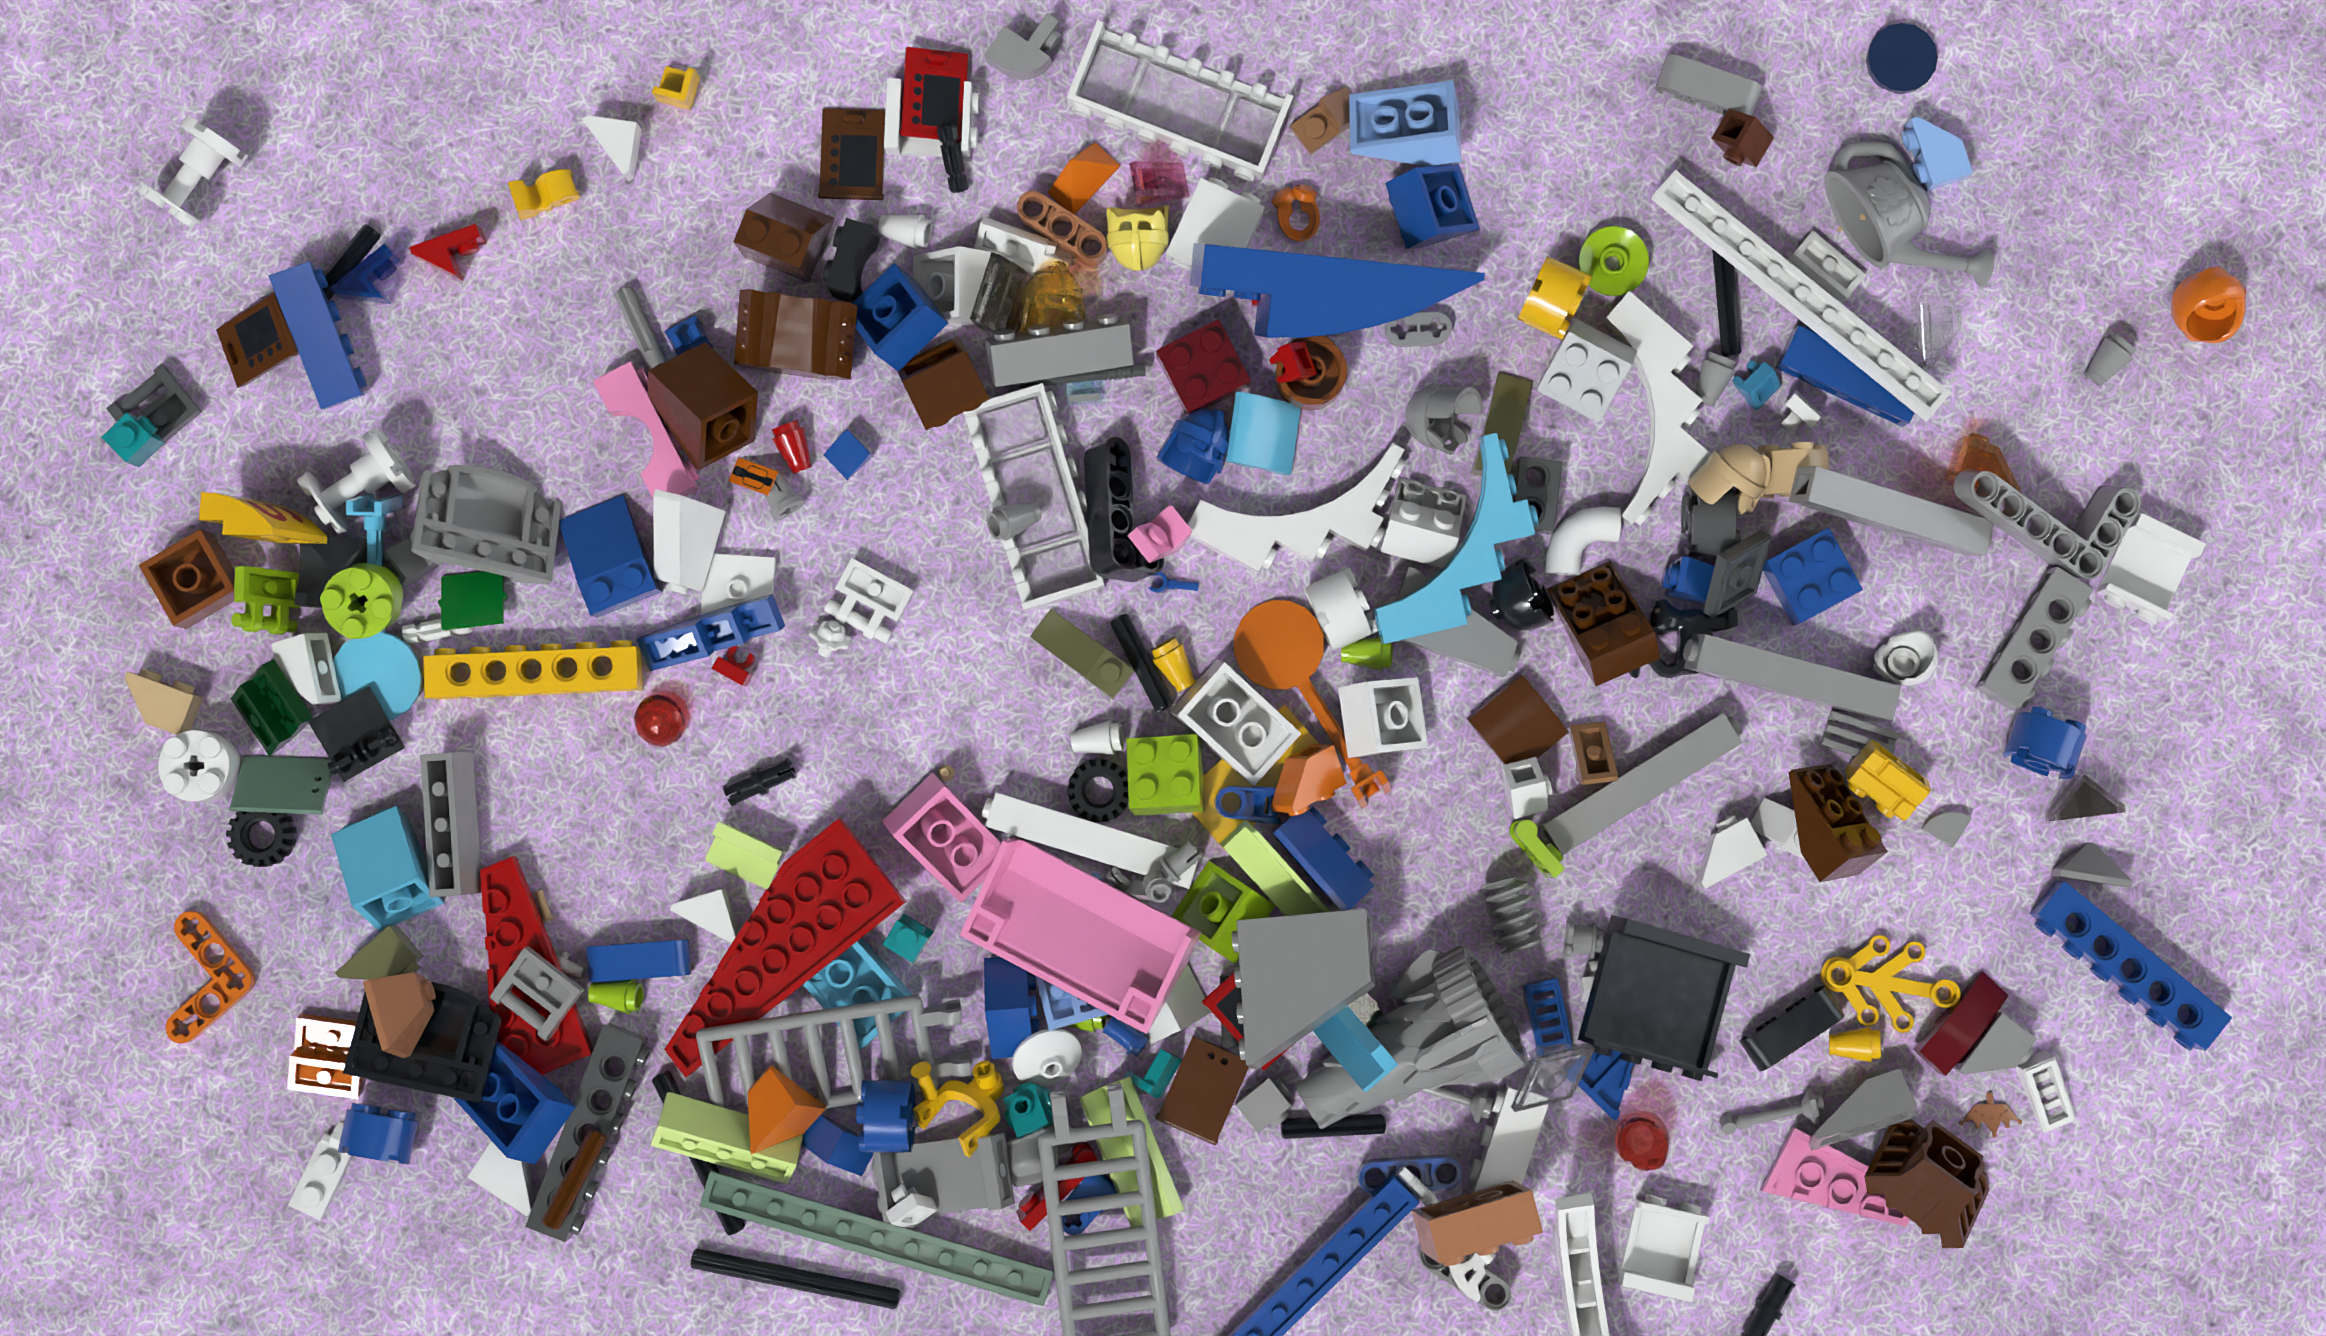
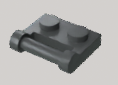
(168, 412)

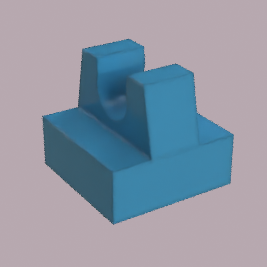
(1759, 386)

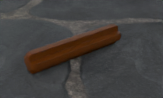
(574, 1179)

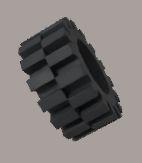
(1077, 786)
(247, 851)

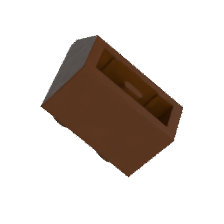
(943, 383)

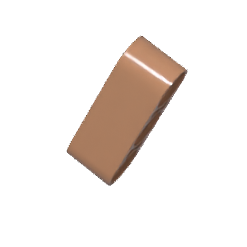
(1053, 214)

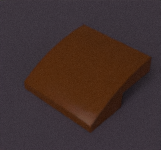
(1517, 723)

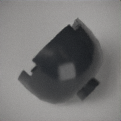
(1520, 598)

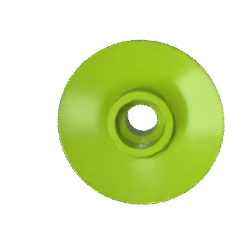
(1624, 247)

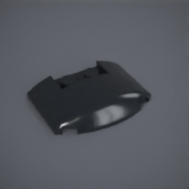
(448, 1058)

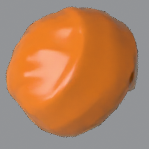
(2209, 305)

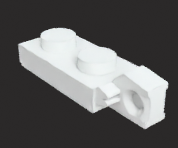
(1019, 246)
(321, 1176)

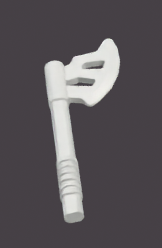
(1475, 1262)

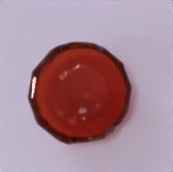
(661, 718)

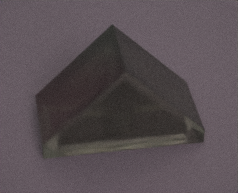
(2083, 799)

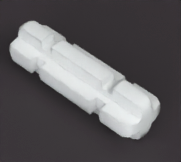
(429, 631)

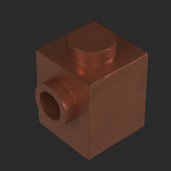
(1742, 138)

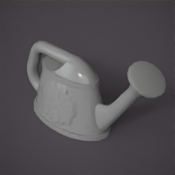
(1893, 209)

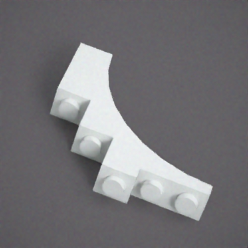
(1669, 402)
(1349, 517)
(1579, 1265)

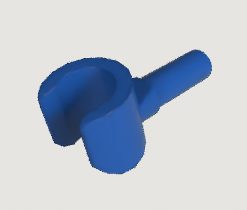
(1174, 584)

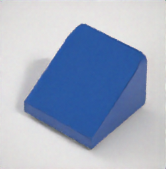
(847, 454)

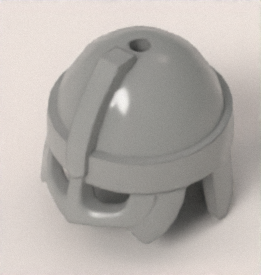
(1433, 415)

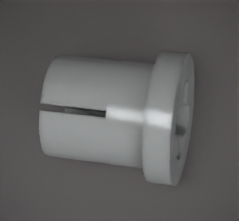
(783, 499)

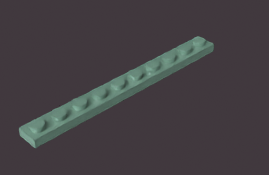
(876, 1238)

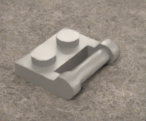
(544, 985)

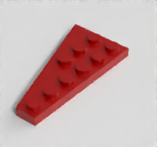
(510, 927)

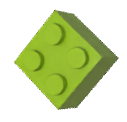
(1165, 774)

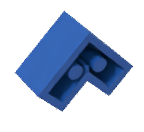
(1008, 1006)

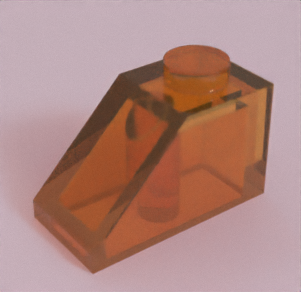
(1976, 453)

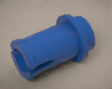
(1126, 1036)

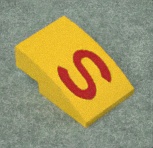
(258, 520)

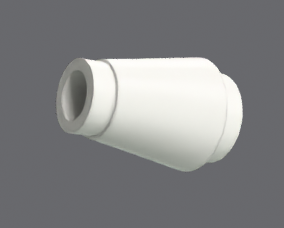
(907, 229)
(1099, 739)

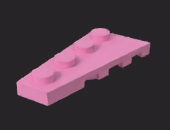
(1825, 1179)

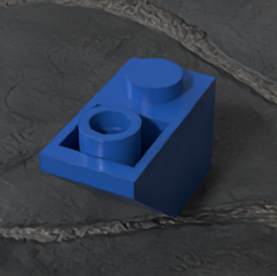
(1687, 579)

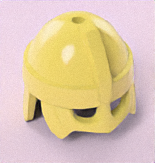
(1138, 236)

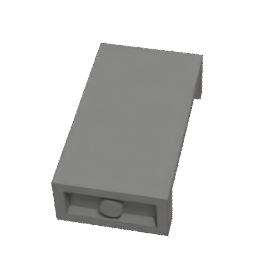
(948, 1175)

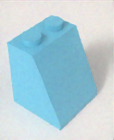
(384, 868)

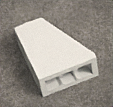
(683, 540)

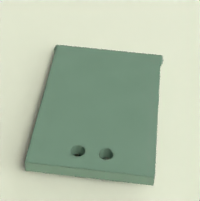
(281, 785)

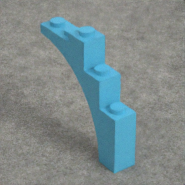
(1496, 520)

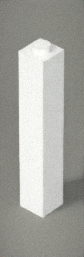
(1079, 836)

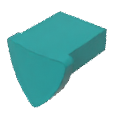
(1158, 1075)

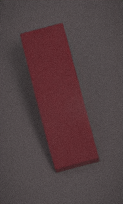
(1961, 1024)

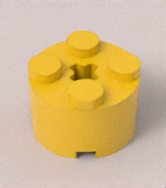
(1554, 298)

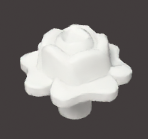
(829, 637)

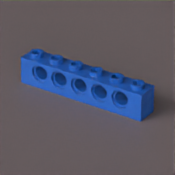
(2205, 1017)

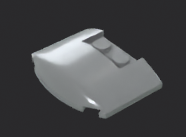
(486, 523)

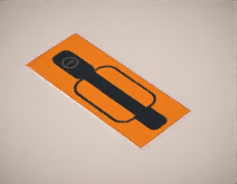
(753, 476)

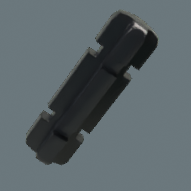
(952, 158)

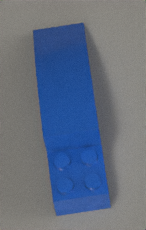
(1321, 293)

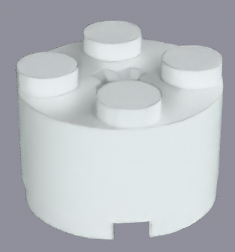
(1340, 609)
(178, 764)

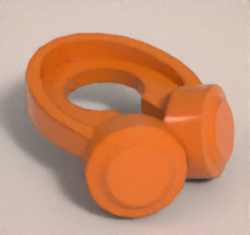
(1283, 203)

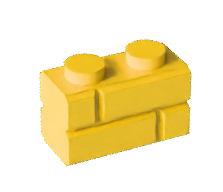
(1887, 781)

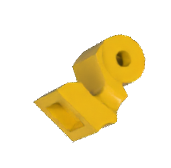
(548, 191)

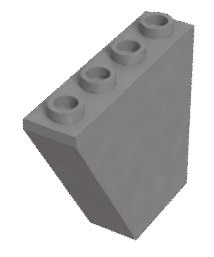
(1298, 976)

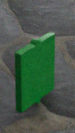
(472, 600)

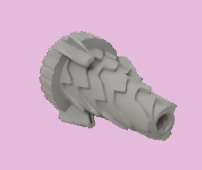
(1443, 1034)

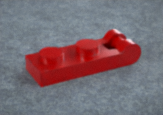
(1033, 1205)

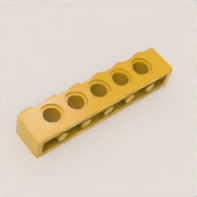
(442, 683)

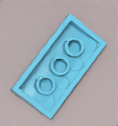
(856, 979)

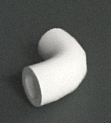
(1576, 533)

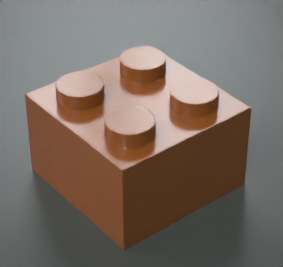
(191, 578)

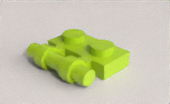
(262, 588)

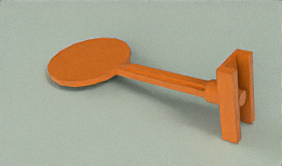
(1280, 650)

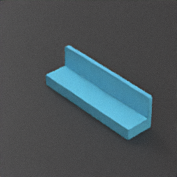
(1355, 1048)

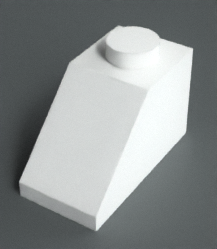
(309, 666)
(1729, 851)
(505, 1179)

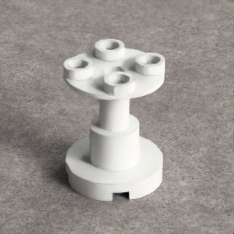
(199, 159)
(367, 474)

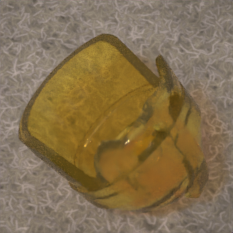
(1051, 297)

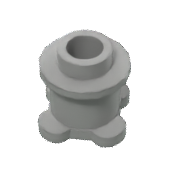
(1582, 940)

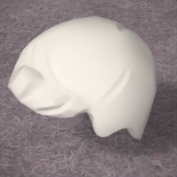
(1907, 658)

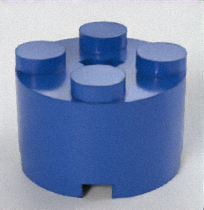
(2045, 743)
(886, 1116)
(378, 1135)

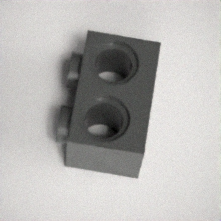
(1542, 497)

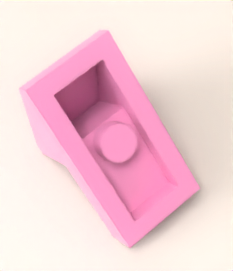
(1162, 535)

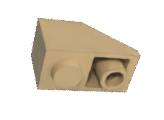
(164, 705)

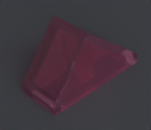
(1157, 182)

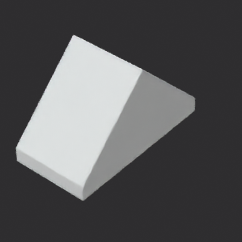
(619, 141)
(710, 912)

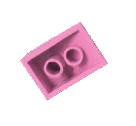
(944, 837)

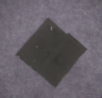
(999, 295)

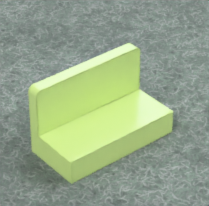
(744, 855)

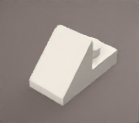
(1778, 826)

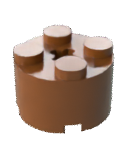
(1325, 387)

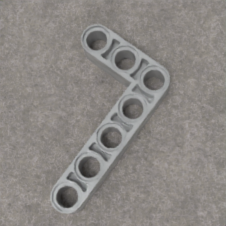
(2045, 528)

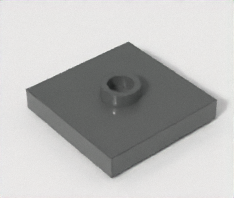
(1737, 573)

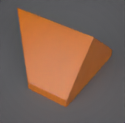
(779, 1110)

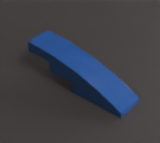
(711, 632)

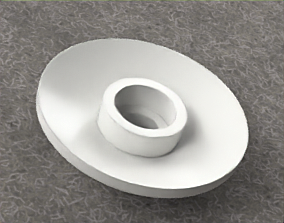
(1047, 1057)

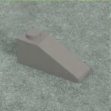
(1876, 1104)

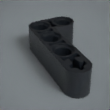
(1112, 514)

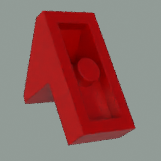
(440, 250)

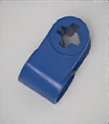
(1251, 804)
(1088, 1187)

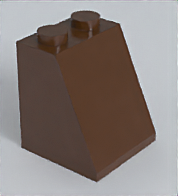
(783, 235)
(704, 404)

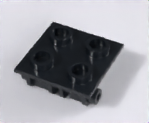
(356, 734)

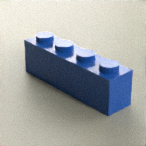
(317, 335)
(1824, 367)

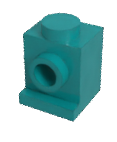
(908, 938)

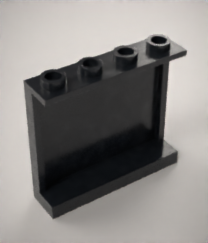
(1659, 997)

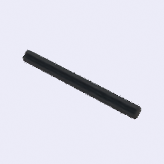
(795, 1278)

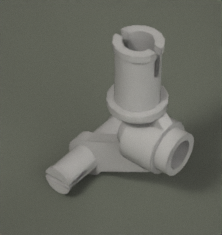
(1157, 883)

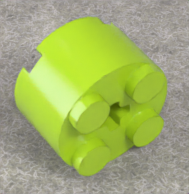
(346, 613)

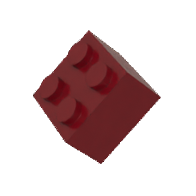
(1203, 367)

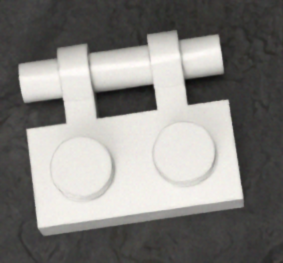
(873, 590)

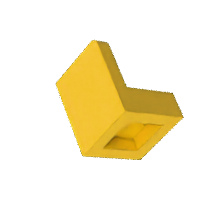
(677, 87)

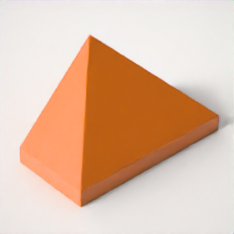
(1083, 178)

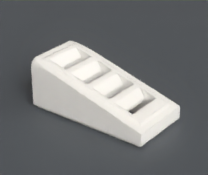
(2034, 1064)

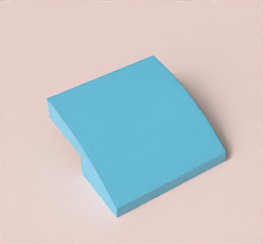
(1263, 433)

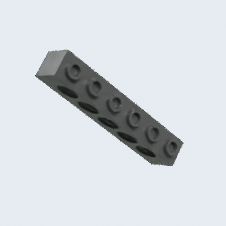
(633, 1051)

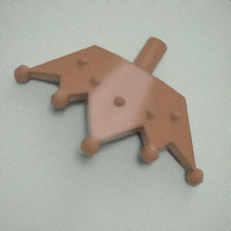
(1991, 1115)

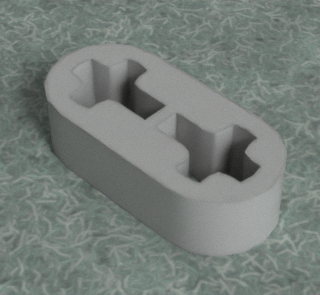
(1419, 338)

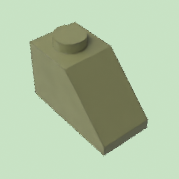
(383, 956)

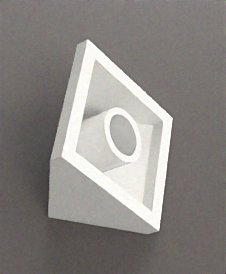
(1180, 1009)

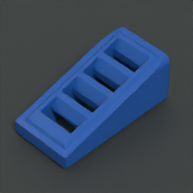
(1539, 987)

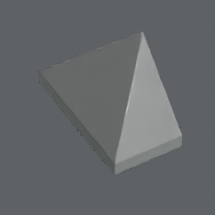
(2092, 866)

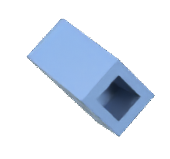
(1937, 154)

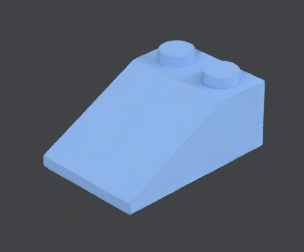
(1407, 124)

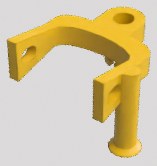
(980, 1093)

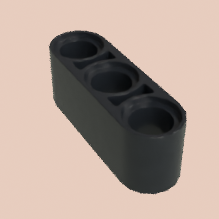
(1793, 1029)

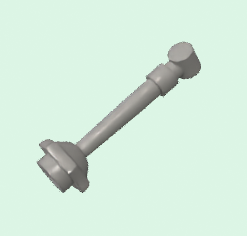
(1479, 1104)
(1811, 1107)

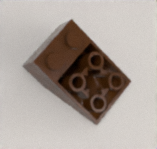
(1604, 623)
(1832, 825)

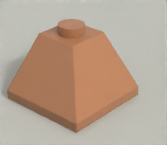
(400, 1010)

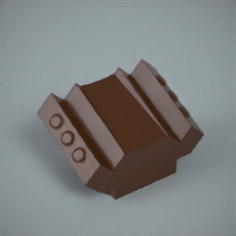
(795, 335)
(1930, 1179)

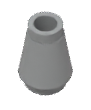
(2109, 359)
(1714, 377)
(1010, 520)

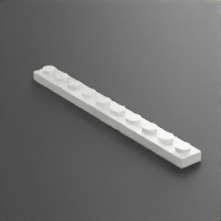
(1801, 295)

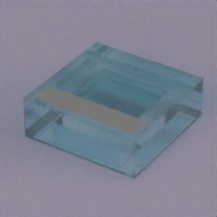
(1083, 393)

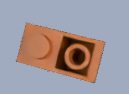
(1307, 778)

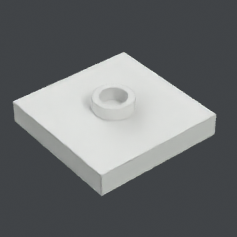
(737, 580)

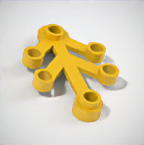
(1882, 982)

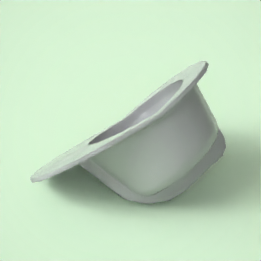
(1025, 1157)

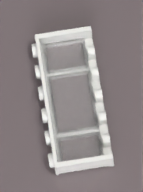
(1178, 103)
(1026, 464)

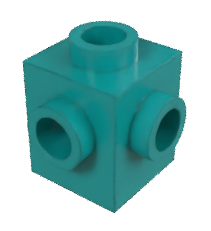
(1028, 1109)

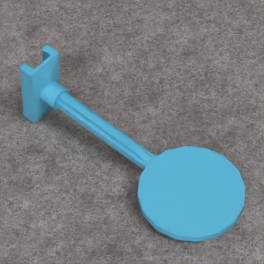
(384, 659)

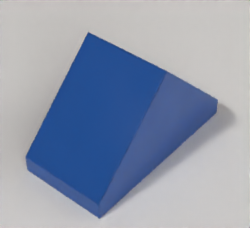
(836, 1145)

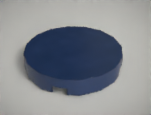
(1901, 58)

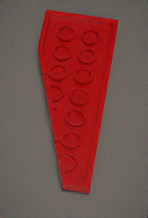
(804, 921)

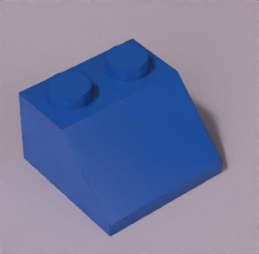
(1431, 205)

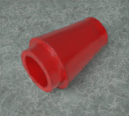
(792, 445)

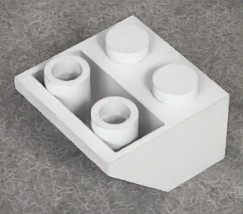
(1423, 523)

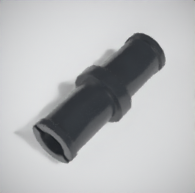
(760, 781)
(1769, 1307)

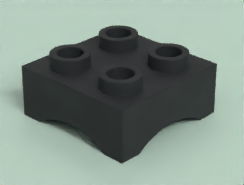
(854, 247)
(322, 562)

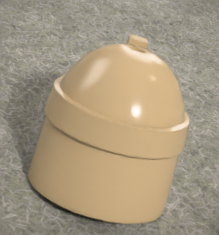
(1729, 467)

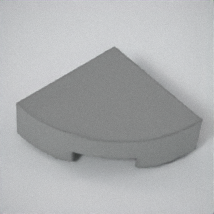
(1947, 826)

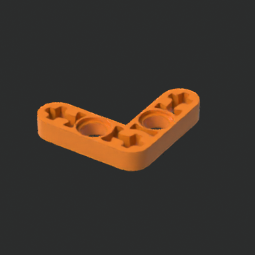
(218, 985)

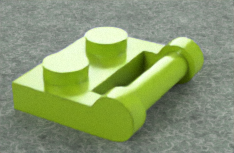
(1544, 855)

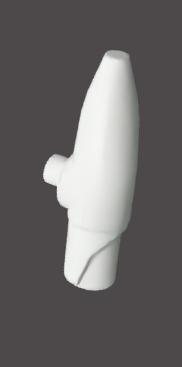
(570, 967)

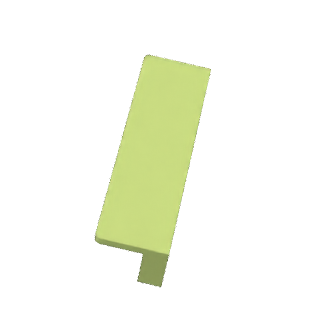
(1271, 872)
(1098, 1112)
(721, 1138)

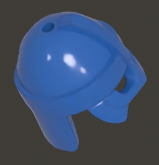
(1197, 445)

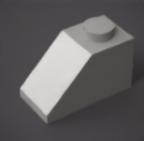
(1998, 1047)

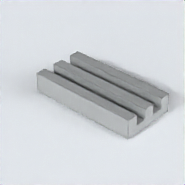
(1831, 729)

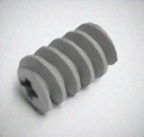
(1511, 914)

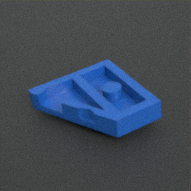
(1606, 1081)

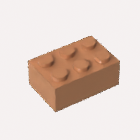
(1477, 1222)

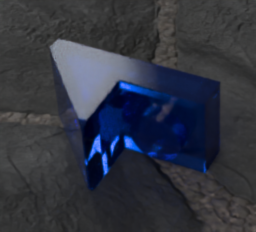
(359, 282)

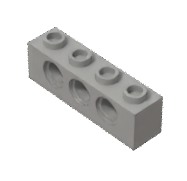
(1998, 678)

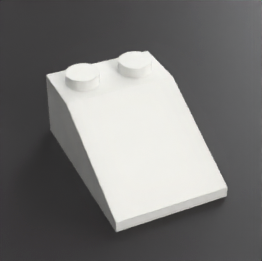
(1235, 722)

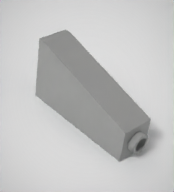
(1473, 644)

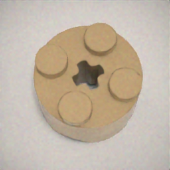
(1786, 460)

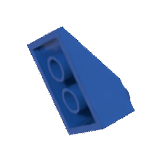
(608, 557)
(518, 1108)

